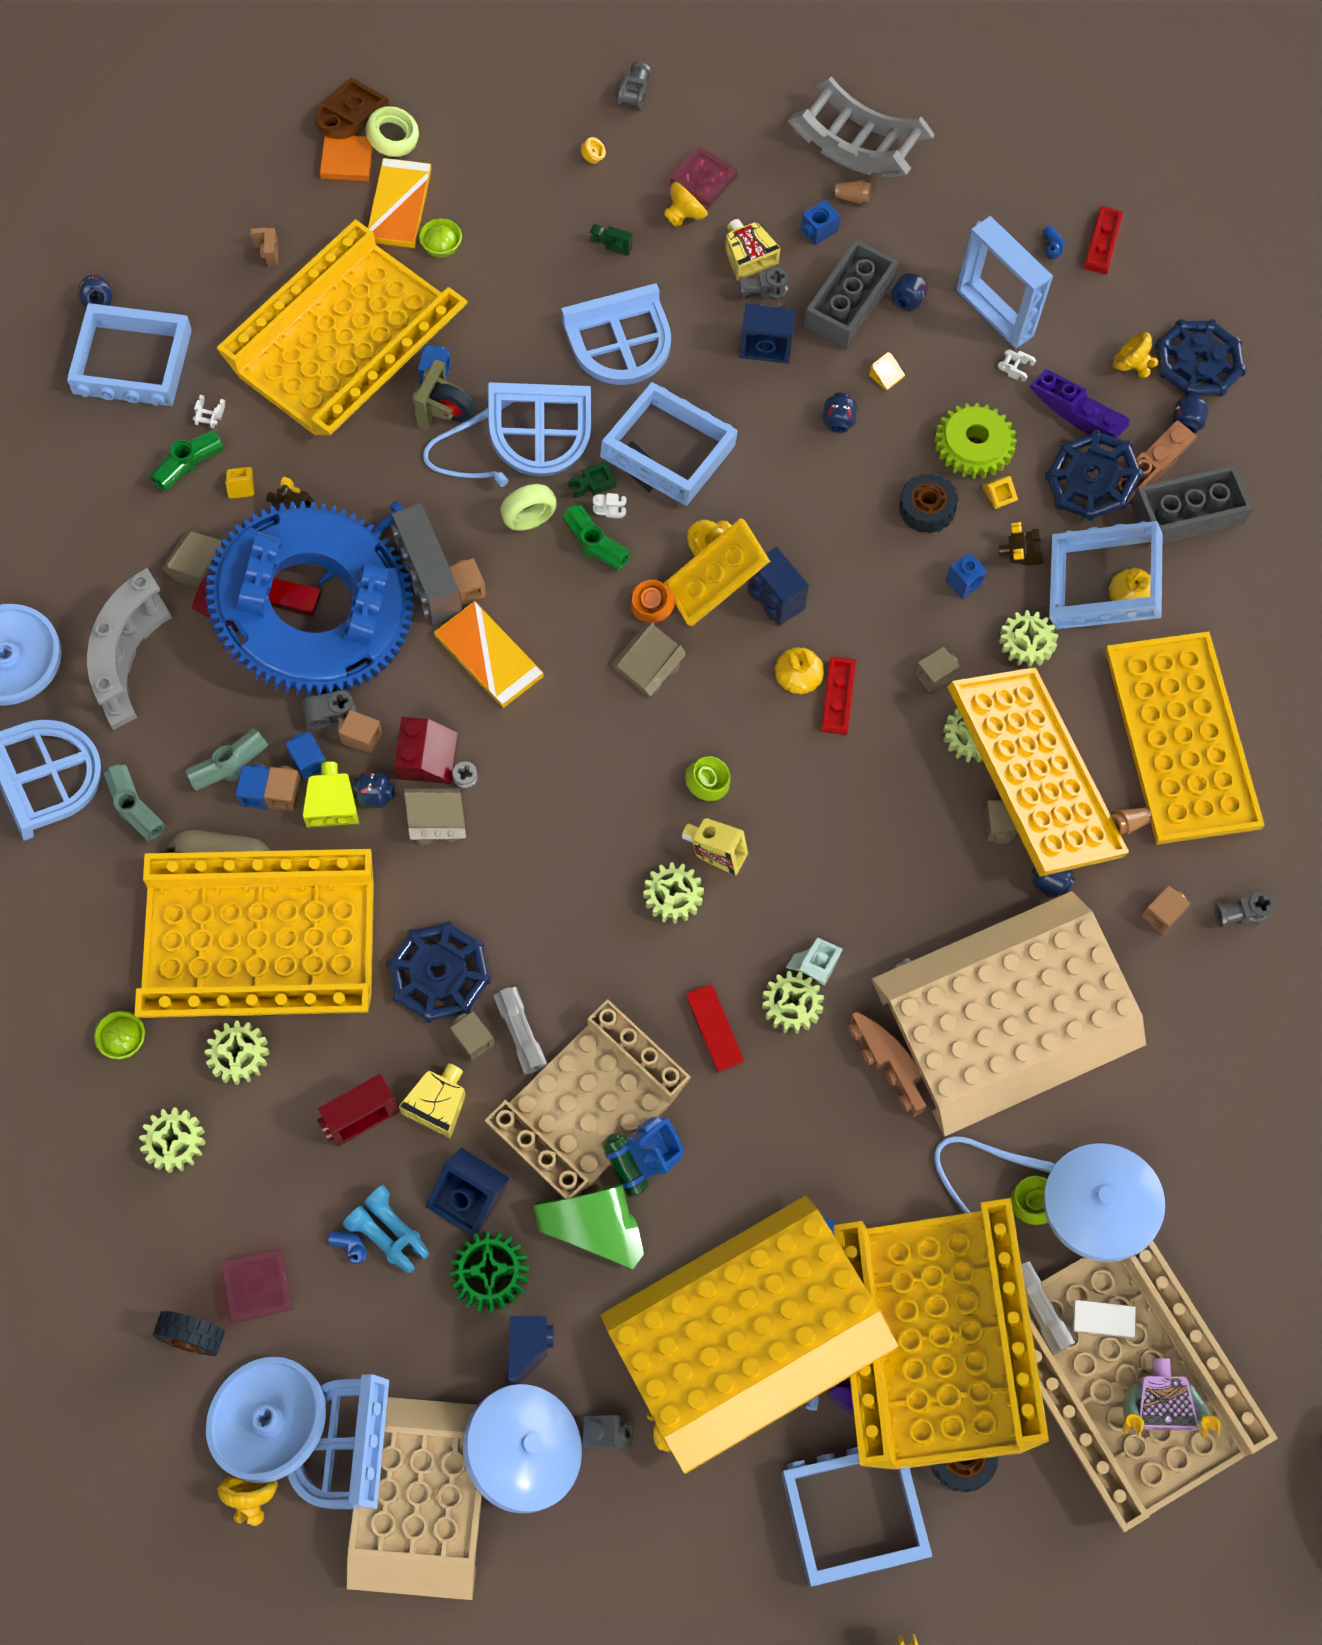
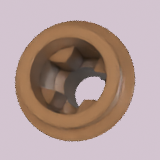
(854, 191)
(1131, 819)

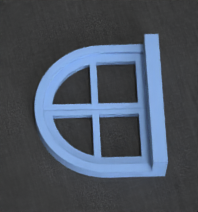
(611, 310)
(539, 395)
(11, 782)
(366, 1445)

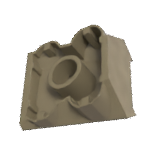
(191, 558)
(649, 659)
(434, 815)

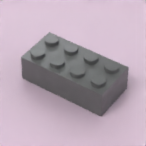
(850, 294)
(1194, 503)
(425, 564)

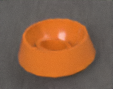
(652, 601)

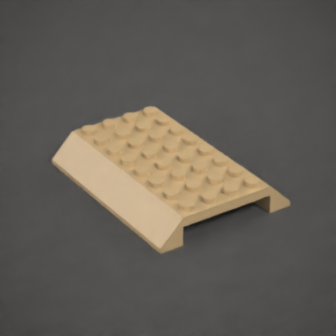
(1013, 1011)
(1093, 1376)

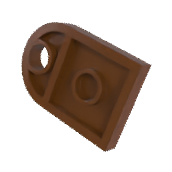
(348, 109)

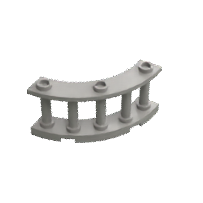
(852, 155)
(117, 632)

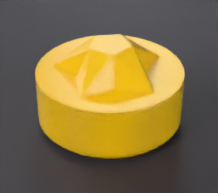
(593, 150)

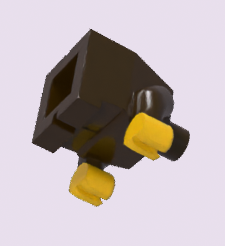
(289, 494)
(1023, 546)

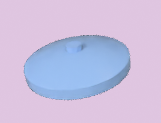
(27, 653)
(1104, 1202)
(265, 1420)
(522, 1448)

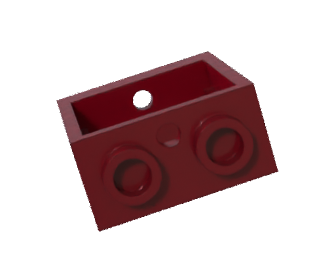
(357, 1110)

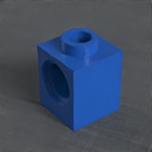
(820, 222)
(428, 356)
(966, 575)
(305, 754)
(252, 786)

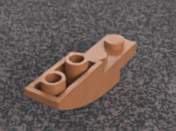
(1161, 456)
(883, 1051)

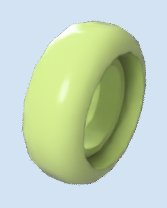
(396, 116)
(524, 497)

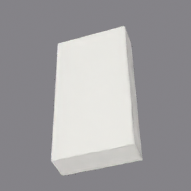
(1103, 1319)

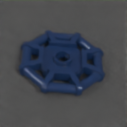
(1200, 345)
(1095, 488)
(443, 986)

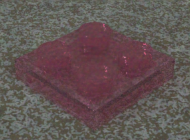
(704, 176)
(257, 1286)

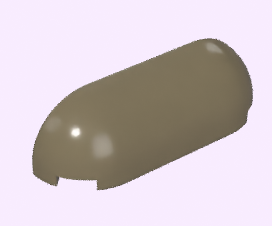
(204, 841)

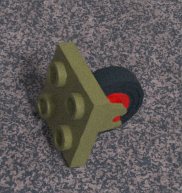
(440, 398)

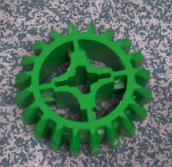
(476, 1271)

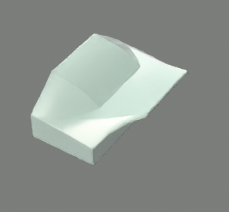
(817, 961)

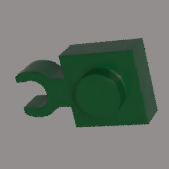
(615, 239)
(595, 478)

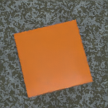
(346, 159)

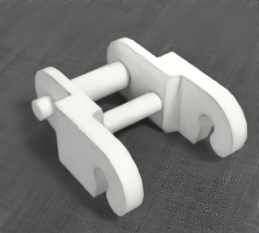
(1019, 357)
(216, 414)
(609, 505)

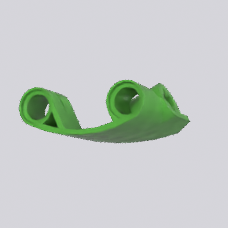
(594, 1223)

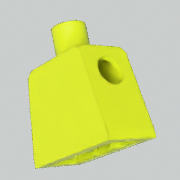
(329, 799)

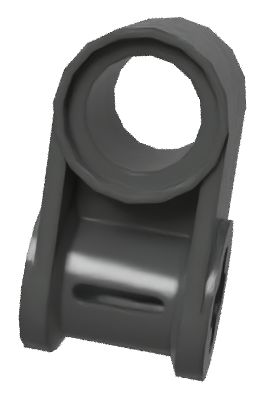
(326, 709)

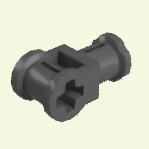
(634, 86)
(765, 284)
(1244, 910)

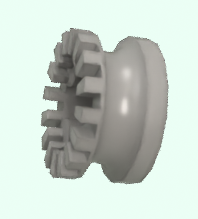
(469, 781)

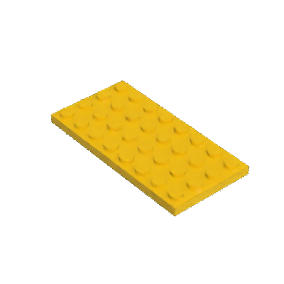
(1183, 738)
(1037, 771)

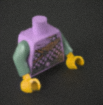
(1166, 1404)

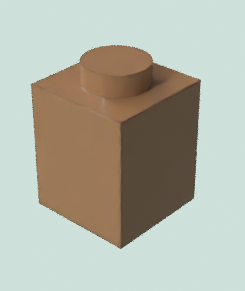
(468, 580)
(359, 732)
(282, 788)
(1166, 909)

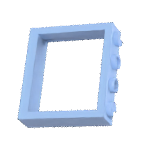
(135, 321)
(1012, 326)
(651, 471)
(1110, 611)
(827, 1463)

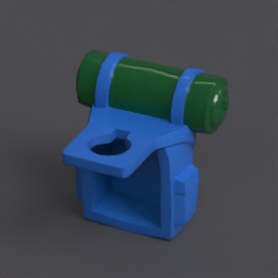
(644, 1154)

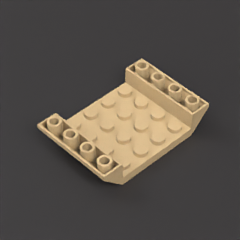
(593, 1088)
(426, 1507)

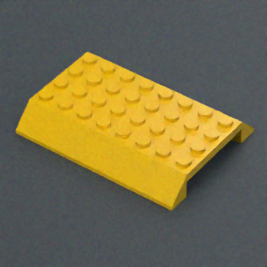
(337, 331)
(257, 933)
(748, 1333)
(964, 1336)

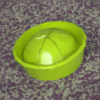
(440, 237)
(708, 778)
(119, 1035)
(1026, 1209)

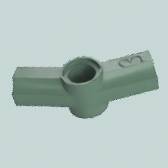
(227, 761)
(124, 792)

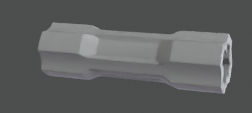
(527, 1049)
(1050, 1326)

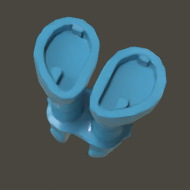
(378, 1205)

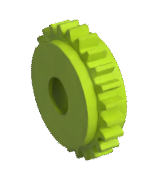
(973, 458)

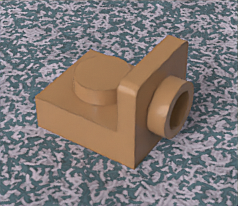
(268, 243)

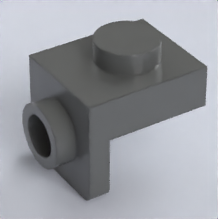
(607, 1432)

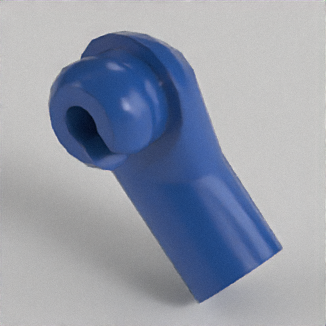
(1056, 242)
(352, 1244)

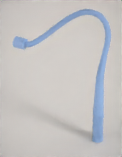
(498, 477)
(1037, 1164)

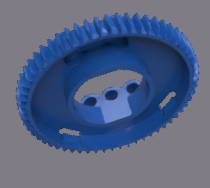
(299, 659)

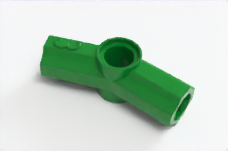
(195, 450)
(604, 549)

